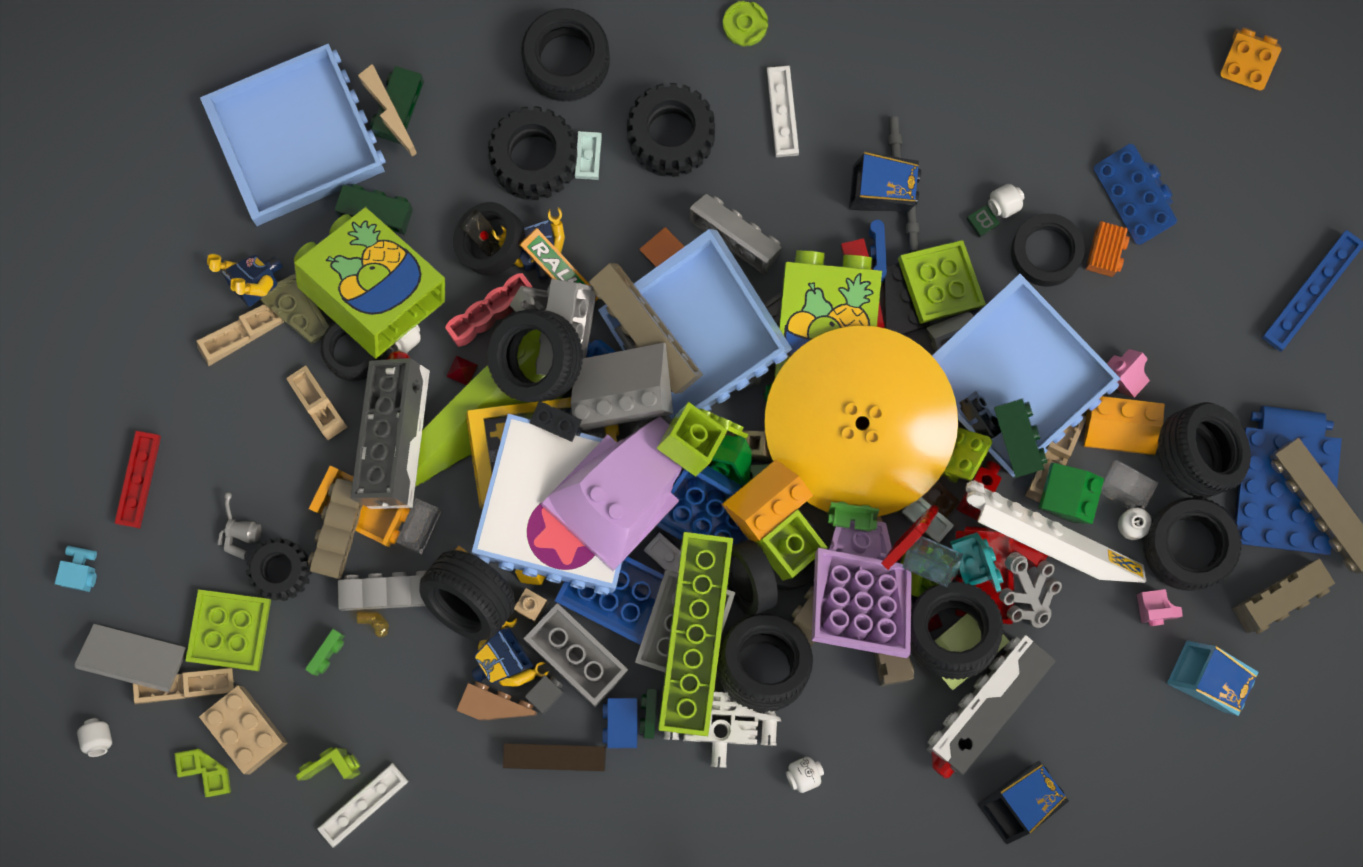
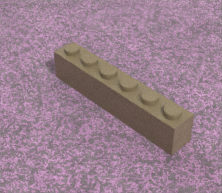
(643, 323)
(1322, 500)

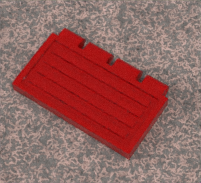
(910, 537)
(1002, 547)

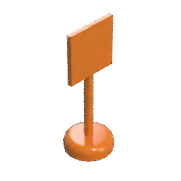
(661, 247)

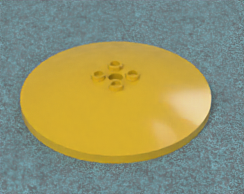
(871, 376)

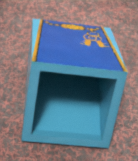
(1213, 677)

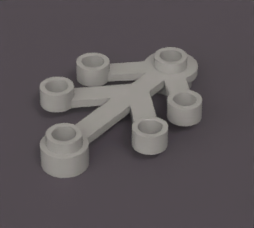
(1039, 612)

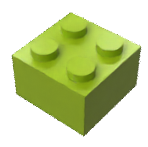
(692, 439)
(791, 545)

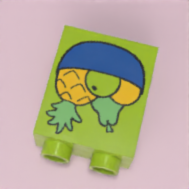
(369, 281)
(826, 297)

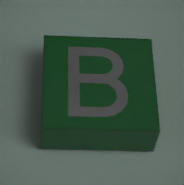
(983, 221)

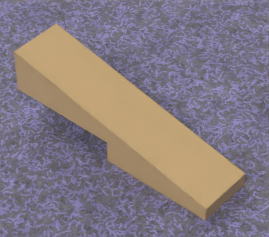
(390, 117)
(236, 335)
(1056, 453)
(188, 686)

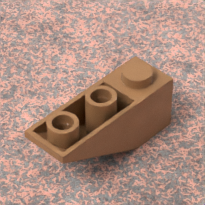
(487, 706)

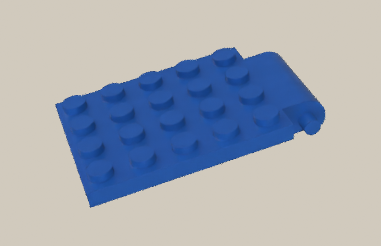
(1265, 506)

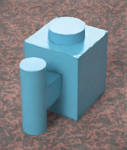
(76, 574)

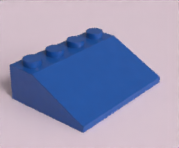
(701, 507)
(625, 609)

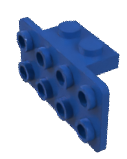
(1137, 193)

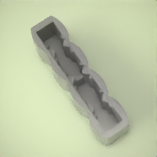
(380, 592)

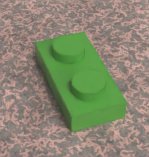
(331, 645)

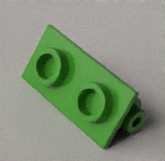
(842, 513)

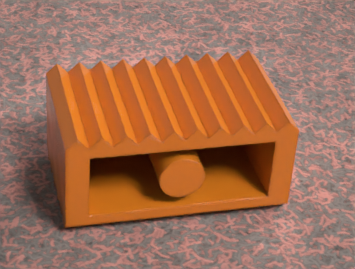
(1107, 249)

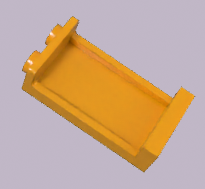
(376, 524)

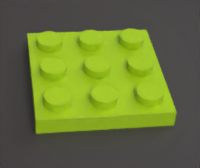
(941, 281)
(228, 630)

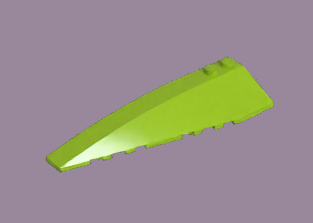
(447, 437)

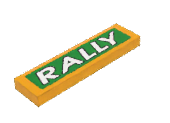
(550, 259)

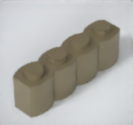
(337, 531)

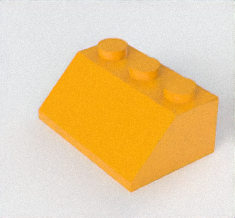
(1124, 425)
(767, 500)

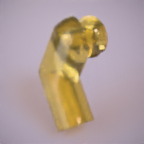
(376, 620)

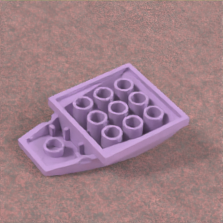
(617, 493)
(858, 598)

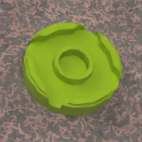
(745, 23)

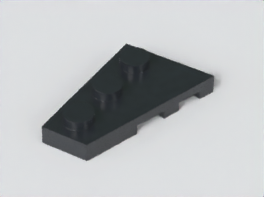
(899, 308)

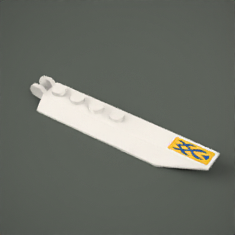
(1052, 537)

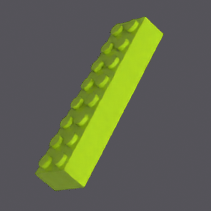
(695, 634)

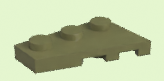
(296, 309)

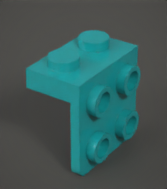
(977, 561)

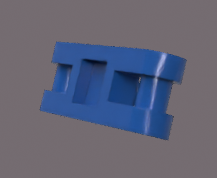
(878, 249)

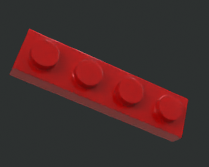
(137, 479)

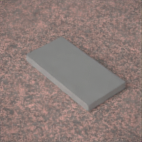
(131, 658)

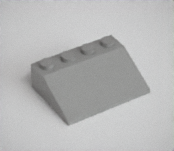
(623, 387)
(656, 637)

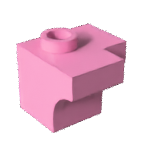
(1131, 371)
(1156, 608)

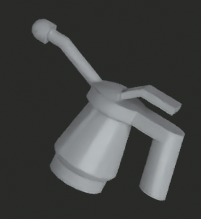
(244, 530)

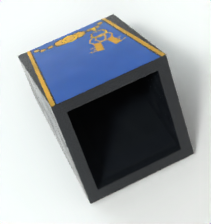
(884, 183)
(1023, 803)

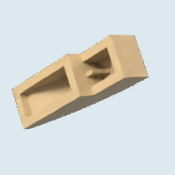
(316, 402)

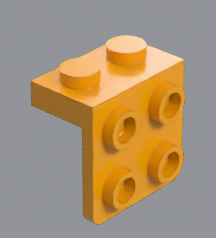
(1251, 59)

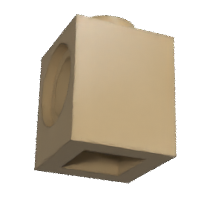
(531, 605)

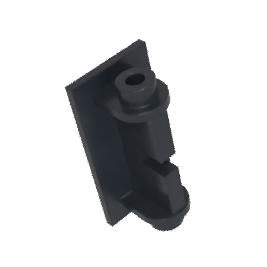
(976, 407)
(556, 421)

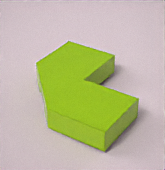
(214, 774)

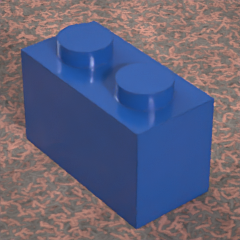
(621, 723)

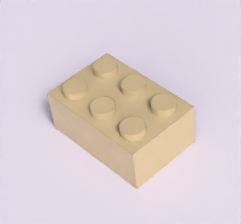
(243, 730)

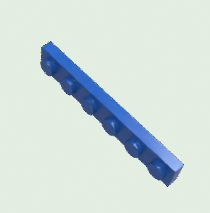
(1313, 290)

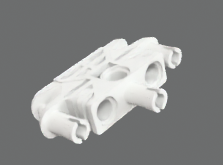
(737, 731)

